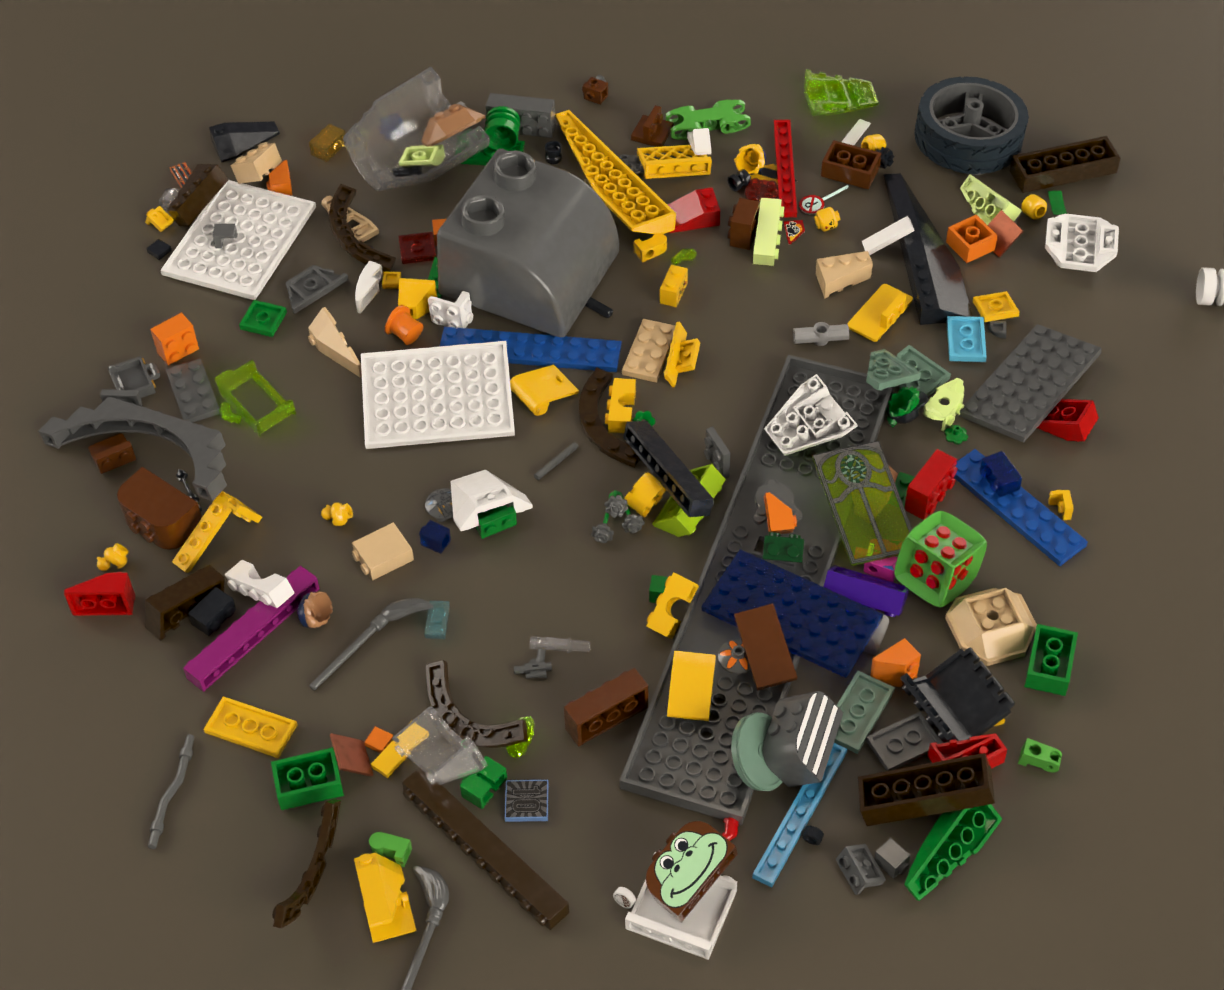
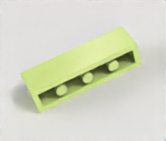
(767, 231)

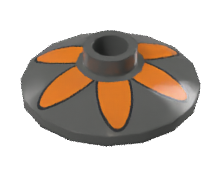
(732, 661)

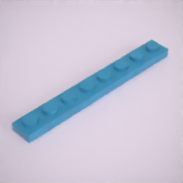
(796, 821)

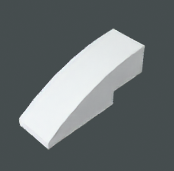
(368, 285)

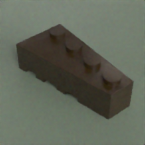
(196, 193)

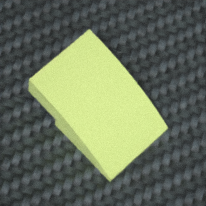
(422, 156)

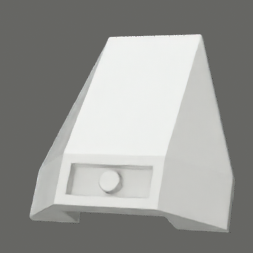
(809, 419)
(480, 493)

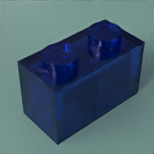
(1000, 474)

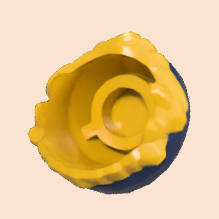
(751, 158)

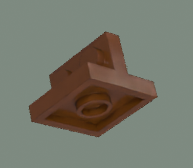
(652, 129)

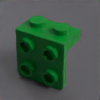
(496, 520)

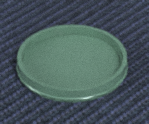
(748, 752)

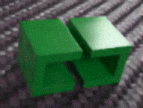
(477, 786)

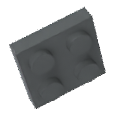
(717, 452)

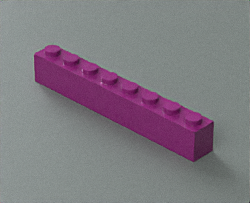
(247, 633)

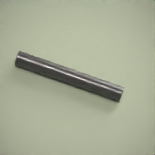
(554, 462)

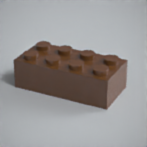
(606, 706)

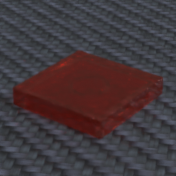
(417, 247)

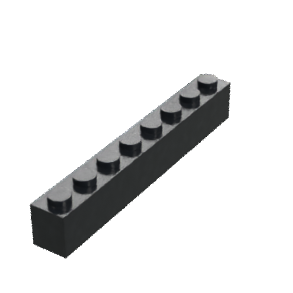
(668, 469)

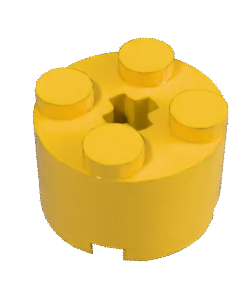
(645, 494)

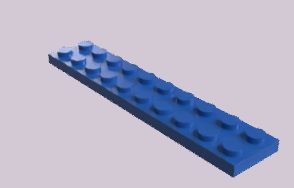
(543, 349)

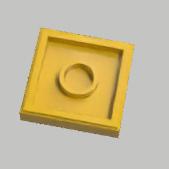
(996, 306)

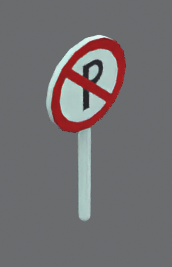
(812, 203)

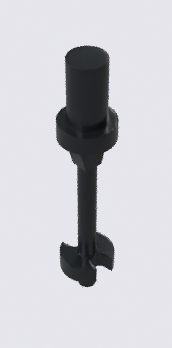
(182, 476)

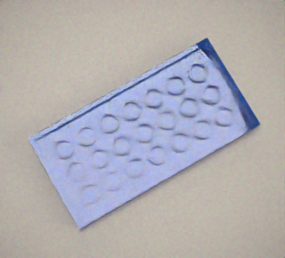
(812, 618)

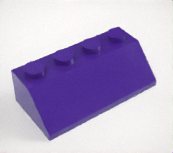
(867, 590)

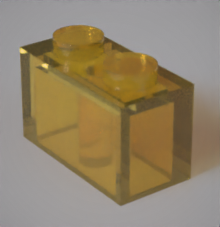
(327, 142)

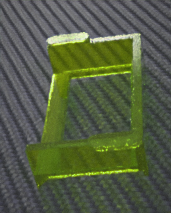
(231, 379)

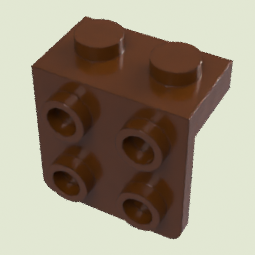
(112, 453)

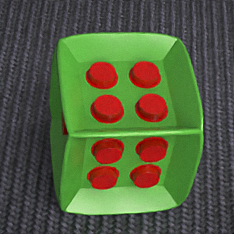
(940, 558)

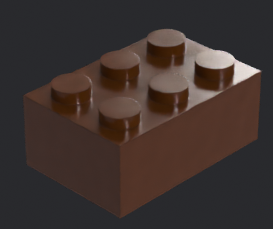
(851, 164)

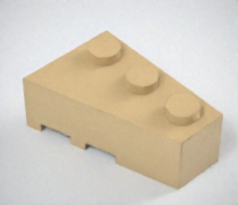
(256, 163)
(843, 270)

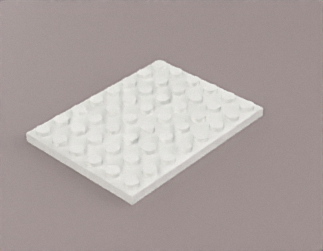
(265, 228)
(436, 395)

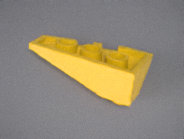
(380, 886)

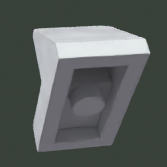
(700, 141)

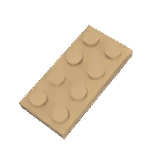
(649, 350)

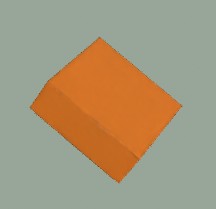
(378, 739)

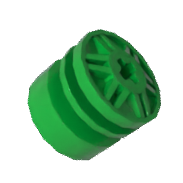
(502, 128)

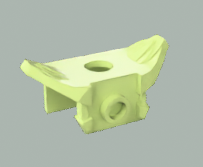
(954, 393)

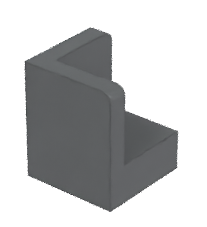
(223, 231)

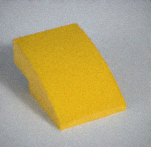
(691, 685)

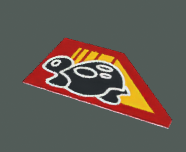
(793, 230)

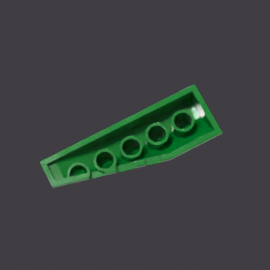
(949, 845)

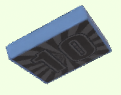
(526, 800)

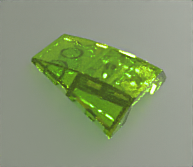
(837, 95)

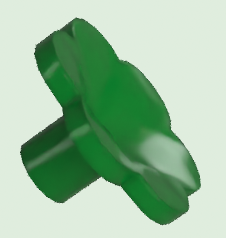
(647, 415)
(956, 434)

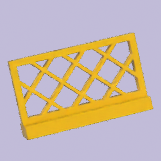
(673, 167)

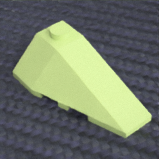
(986, 201)

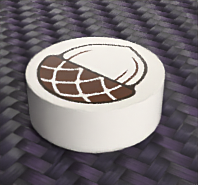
(624, 897)

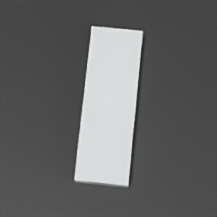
(888, 235)

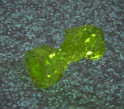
(520, 749)

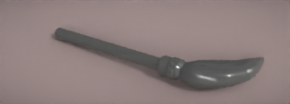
(390, 613)
(437, 898)

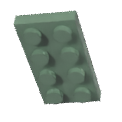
(862, 707)

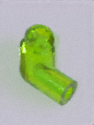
(684, 255)
(227, 415)

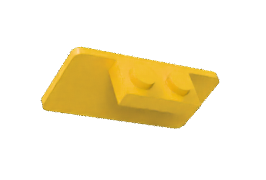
(880, 312)

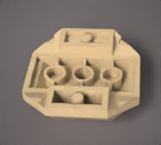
(996, 639)

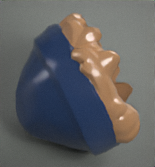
(314, 609)

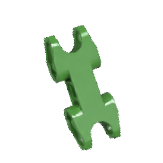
(721, 117)

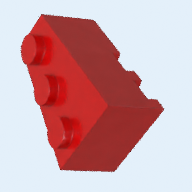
(988, 744)

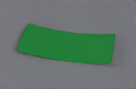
(1057, 202)

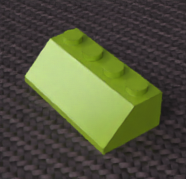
(674, 519)

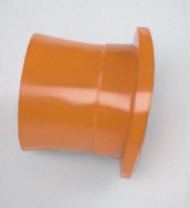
(403, 325)

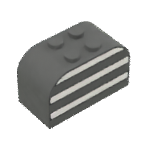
(801, 738)

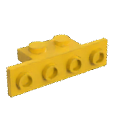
(682, 354)

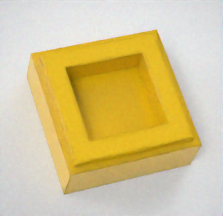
(391, 280)

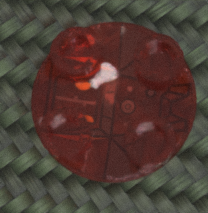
(761, 189)

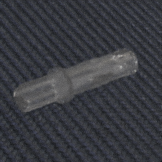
(551, 643)

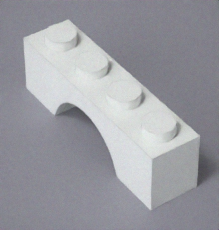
(270, 590)

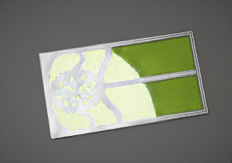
(863, 501)

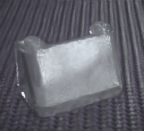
(438, 749)

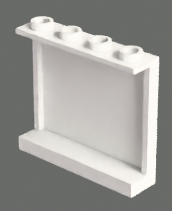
(697, 931)

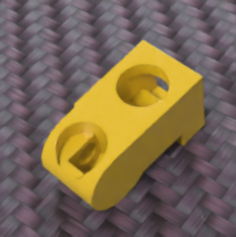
(651, 247)

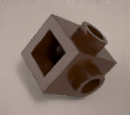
(595, 90)

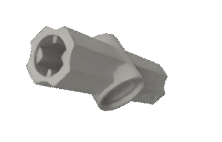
(821, 333)

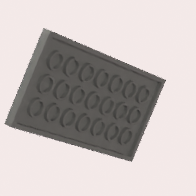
(1030, 382)

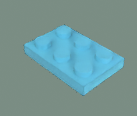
(966, 339)

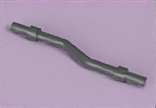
(157, 826)

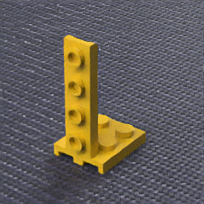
(209, 526)

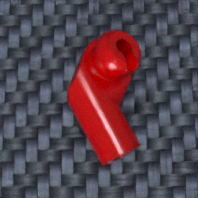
(731, 828)

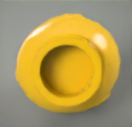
(338, 513)
(114, 555)

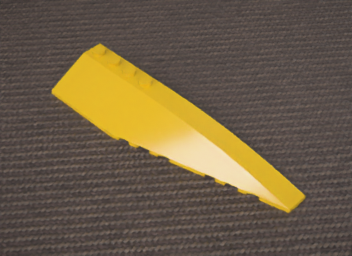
(615, 182)

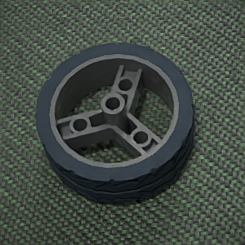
(968, 140)

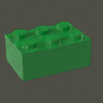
(1051, 659)
(307, 778)

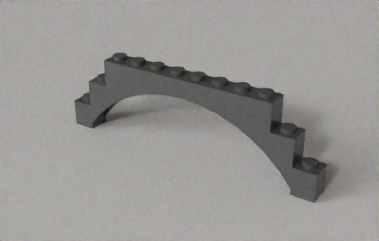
(115, 415)

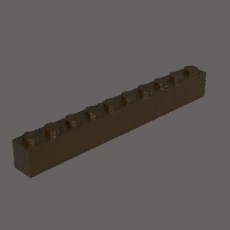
(486, 849)

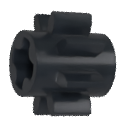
(886, 157)

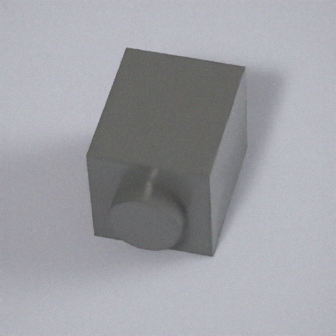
(892, 858)

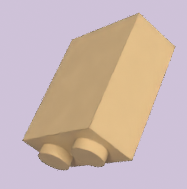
(382, 551)

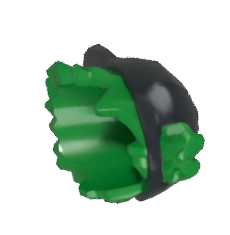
(905, 405)

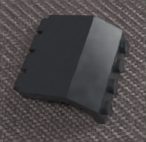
(960, 697)

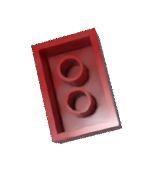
(931, 484)

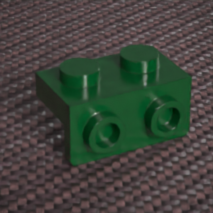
(783, 548)

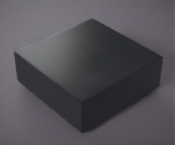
(159, 249)

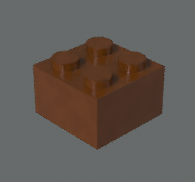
(743, 223)

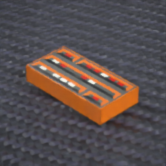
(181, 173)

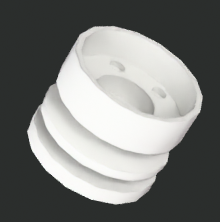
(1210, 287)

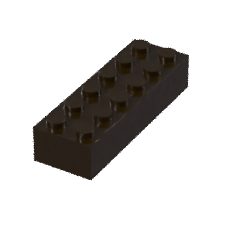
(1064, 164)
(926, 789)

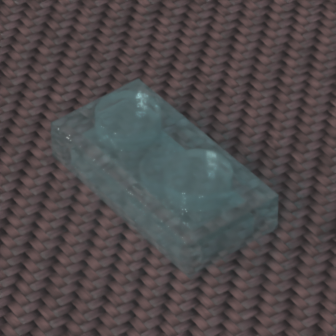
(437, 620)

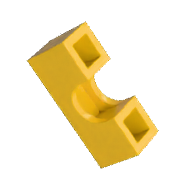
(622, 394)
(676, 589)

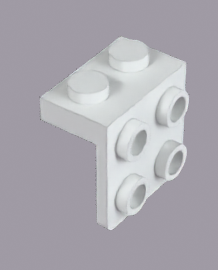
(449, 313)

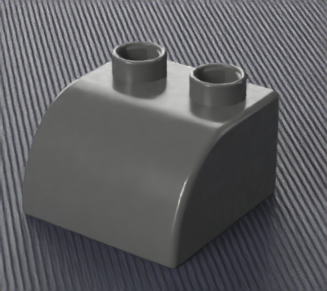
(527, 243)

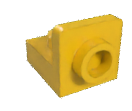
(159, 218)
(1064, 501)

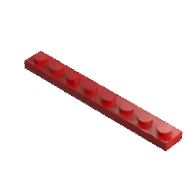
(785, 167)

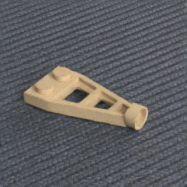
(364, 230)

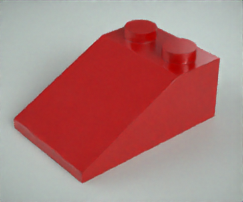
(696, 210)
(1071, 419)
(102, 596)

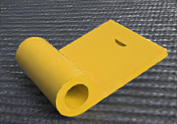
(541, 387)

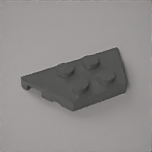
(312, 285)

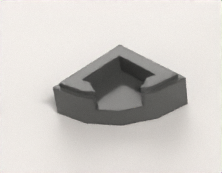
(998, 328)

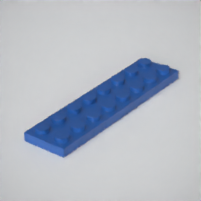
(1022, 513)

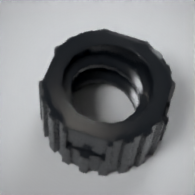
(813, 835)

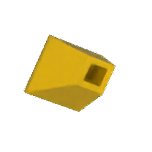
(415, 295)

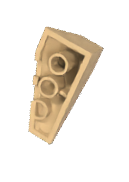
(332, 343)

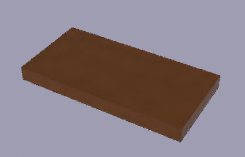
(765, 646)

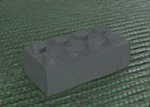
(535, 114)

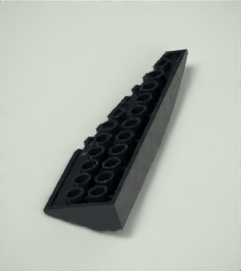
(930, 266)

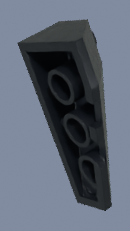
(236, 137)

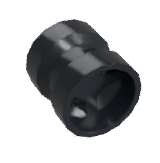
(553, 152)
(741, 179)

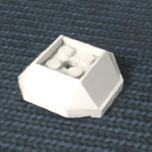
(1081, 242)

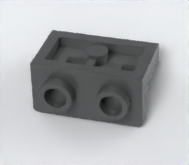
(859, 868)

